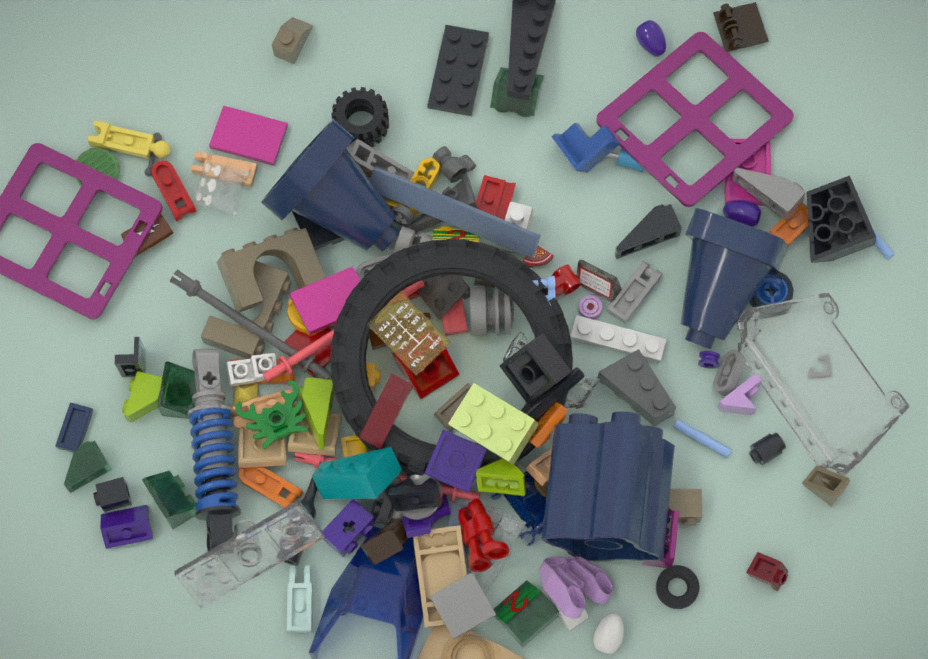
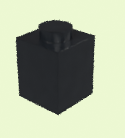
(112, 494)

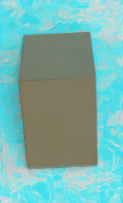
(826, 484)

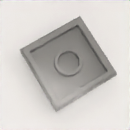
(463, 605)

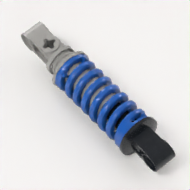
(211, 450)

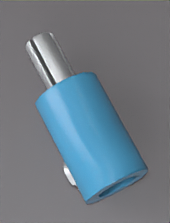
(625, 160)

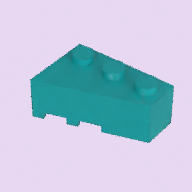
(357, 475)

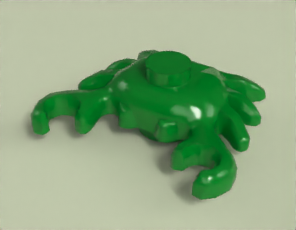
(277, 424)

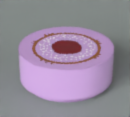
(590, 307)

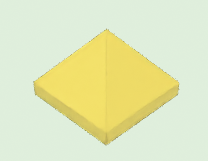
(245, 392)

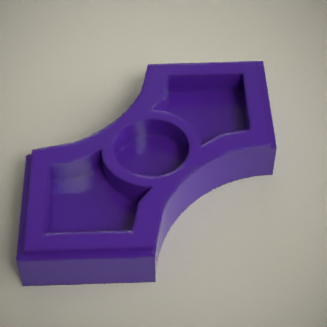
(423, 526)

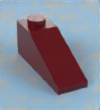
(386, 410)

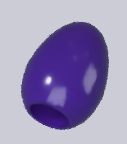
(651, 38)
(743, 212)

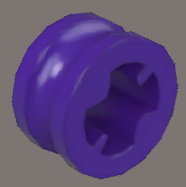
(709, 359)

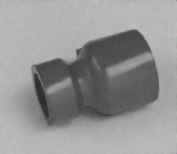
(453, 166)

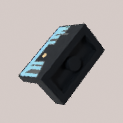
(131, 363)

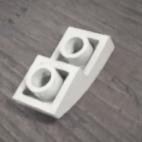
(250, 370)

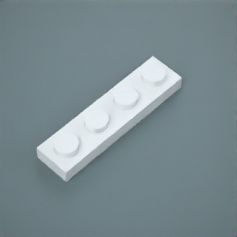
(617, 338)

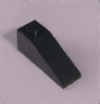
(656, 227)

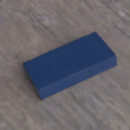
(74, 427)

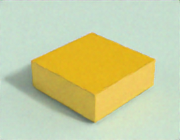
(352, 446)

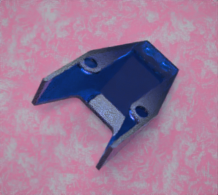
(378, 592)

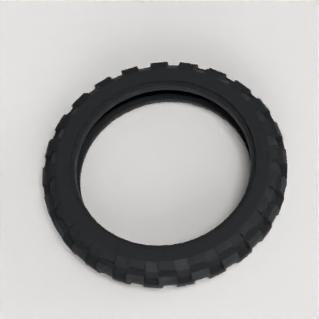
(395, 275)

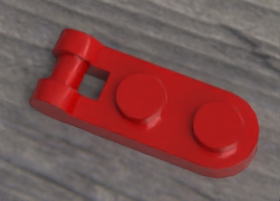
(172, 189)

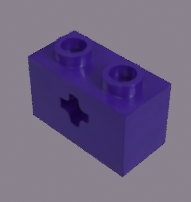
(351, 515)

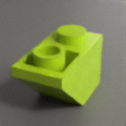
(143, 396)

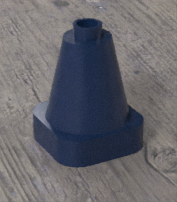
(334, 192)
(724, 273)

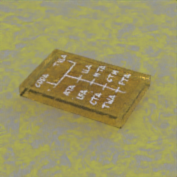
(408, 333)

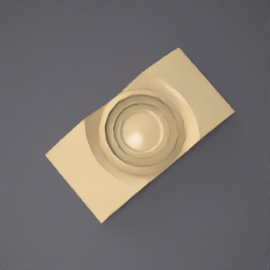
(439, 564)
(468, 646)

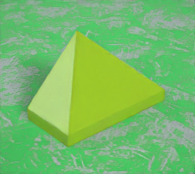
(501, 478)

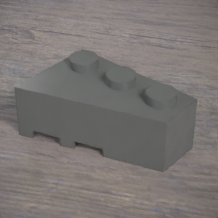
(639, 387)

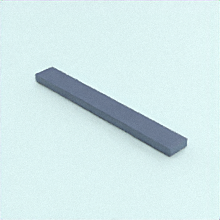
(455, 212)

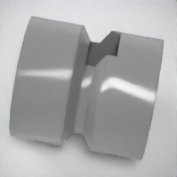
(408, 238)

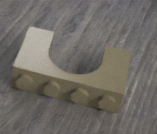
(293, 248)
(237, 339)

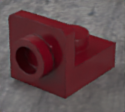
(768, 570)

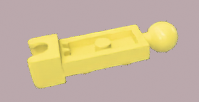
(127, 141)

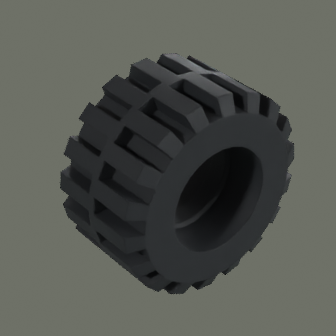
(362, 101)

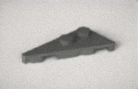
(461, 192)

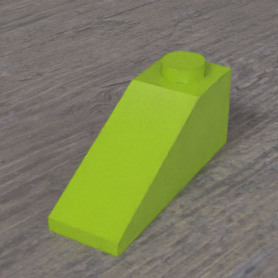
(317, 404)

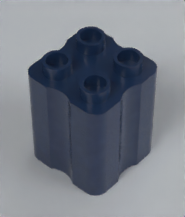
(608, 489)

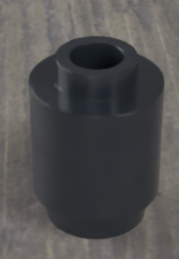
(767, 448)

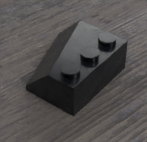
(837, 221)

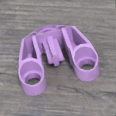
(570, 577)

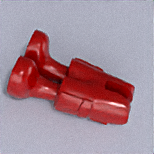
(478, 530)

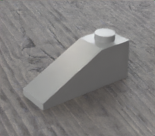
(370, 158)
(773, 191)

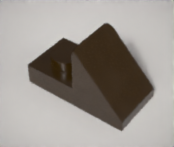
(385, 542)

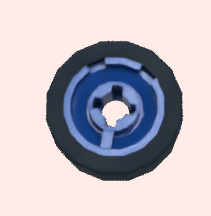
(779, 284)

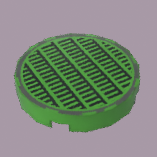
(100, 160)

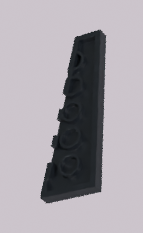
(527, 39)

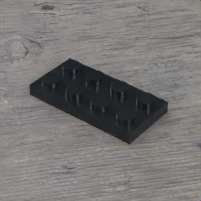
(458, 70)

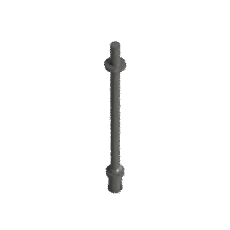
(194, 288)

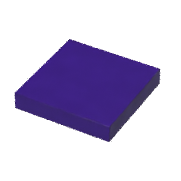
(455, 461)

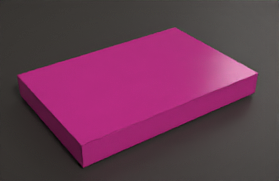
(248, 135)
(760, 163)
(323, 300)

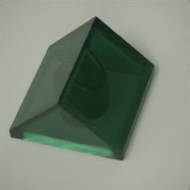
(176, 391)

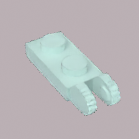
(299, 602)

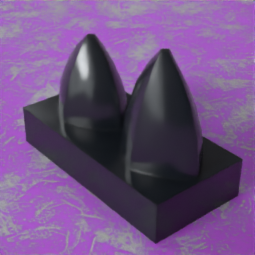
(412, 496)

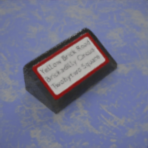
(598, 281)

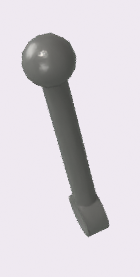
(158, 137)

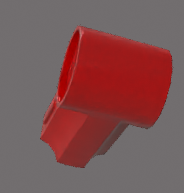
(565, 281)

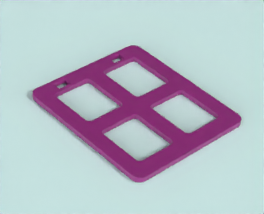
(696, 118)
(67, 229)

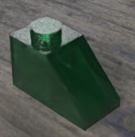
(85, 466)

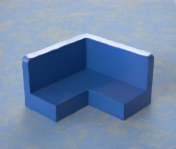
(584, 151)

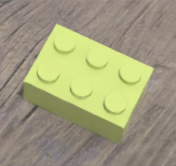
(493, 423)

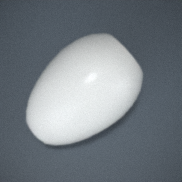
(609, 634)

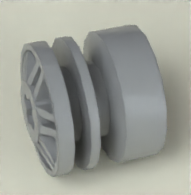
(490, 311)

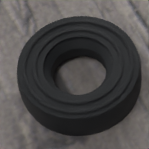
(669, 599)

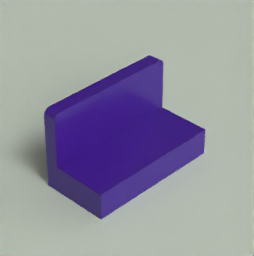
(126, 526)

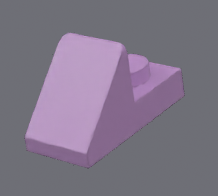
(737, 400)

